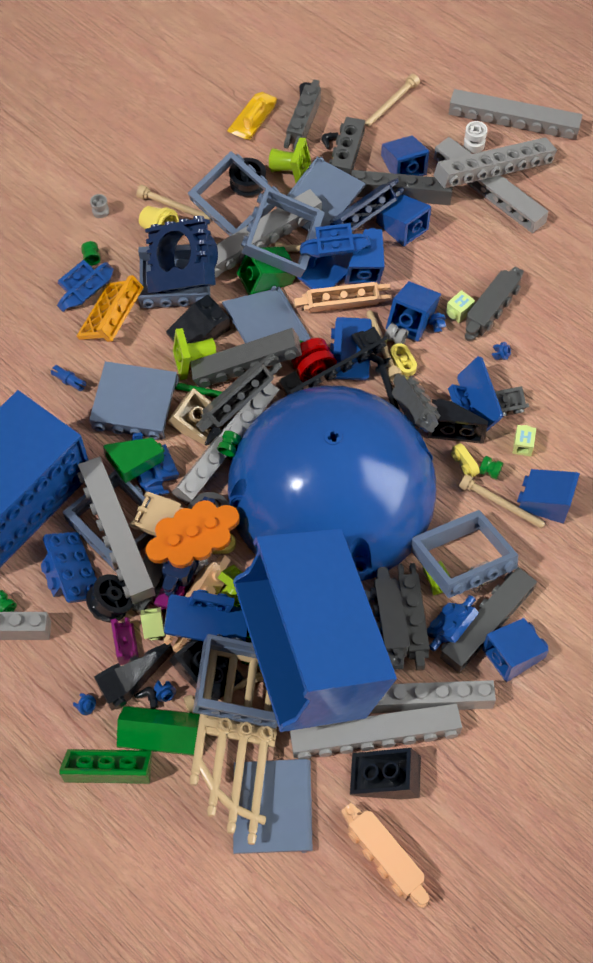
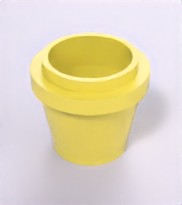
(155, 215)

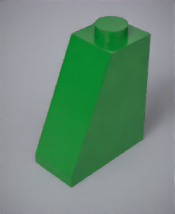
(134, 457)

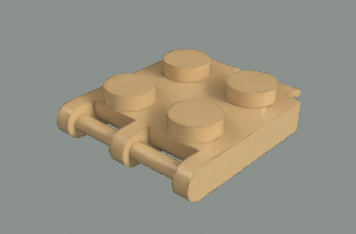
(157, 509)

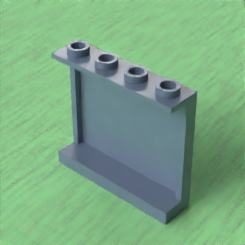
(179, 298)
(133, 400)

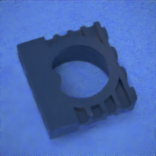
(162, 244)

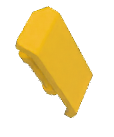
(253, 115)

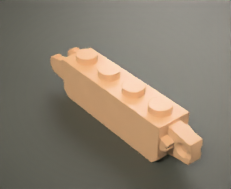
(342, 297)
(205, 580)
(387, 854)

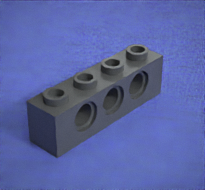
(348, 144)

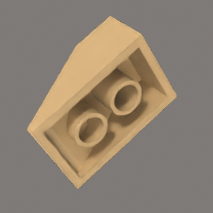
(189, 414)

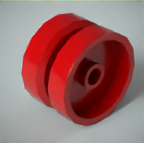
(314, 359)

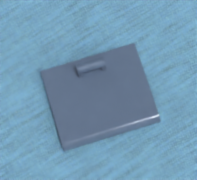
(331, 185)
(264, 315)
(285, 804)

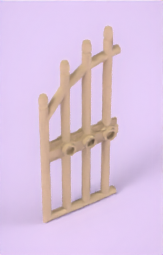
(235, 730)

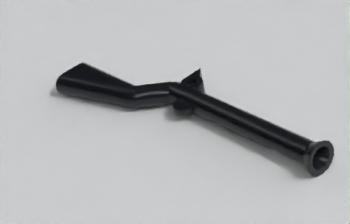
(382, 367)

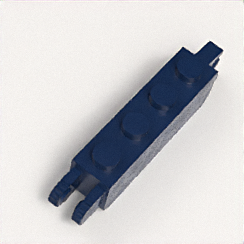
(369, 205)
(179, 577)

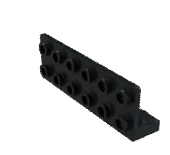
(372, 344)

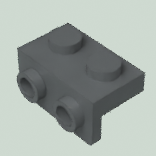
(512, 400)

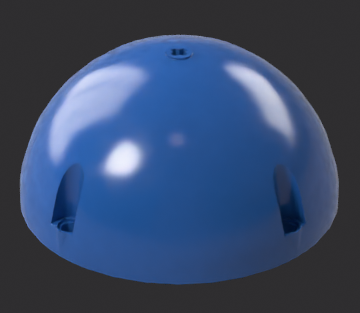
(335, 464)

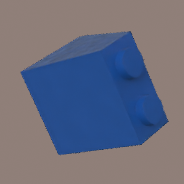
(405, 156)
(405, 219)
(369, 262)
(413, 309)
(548, 493)
(514, 648)

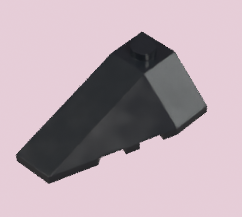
(121, 683)

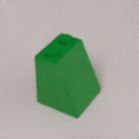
(261, 277)

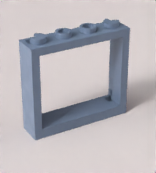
(217, 171)
(292, 206)
(73, 512)
(453, 530)
(222, 709)

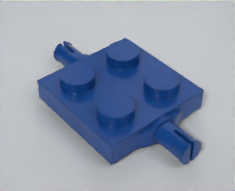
(451, 622)

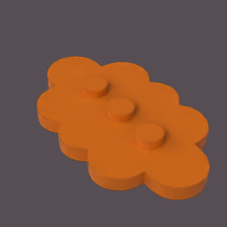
(192, 534)

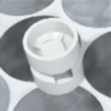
(475, 136)

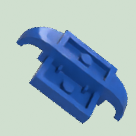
(334, 241)
(82, 283)
(152, 479)

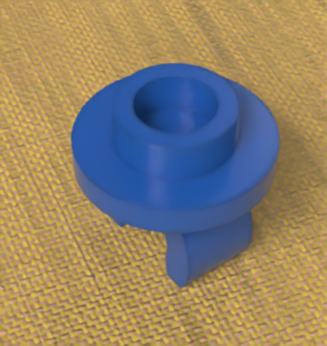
(437, 321)
(503, 349)
(164, 692)
(86, 704)

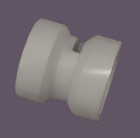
(99, 206)
(396, 334)

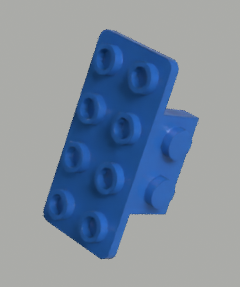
(326, 270)
(345, 346)
(477, 392)
(67, 566)
(203, 615)

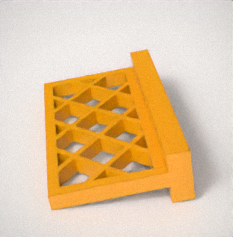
(117, 310)

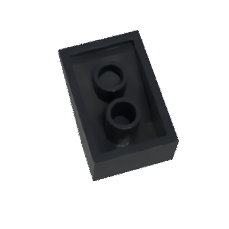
(202, 321)
(458, 424)
(188, 662)
(386, 774)

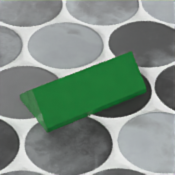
(157, 730)
(106, 766)

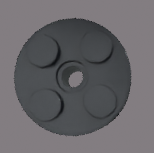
(242, 183)
(107, 599)

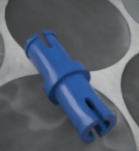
(68, 378)

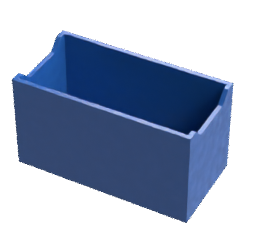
(35, 469)
(313, 630)

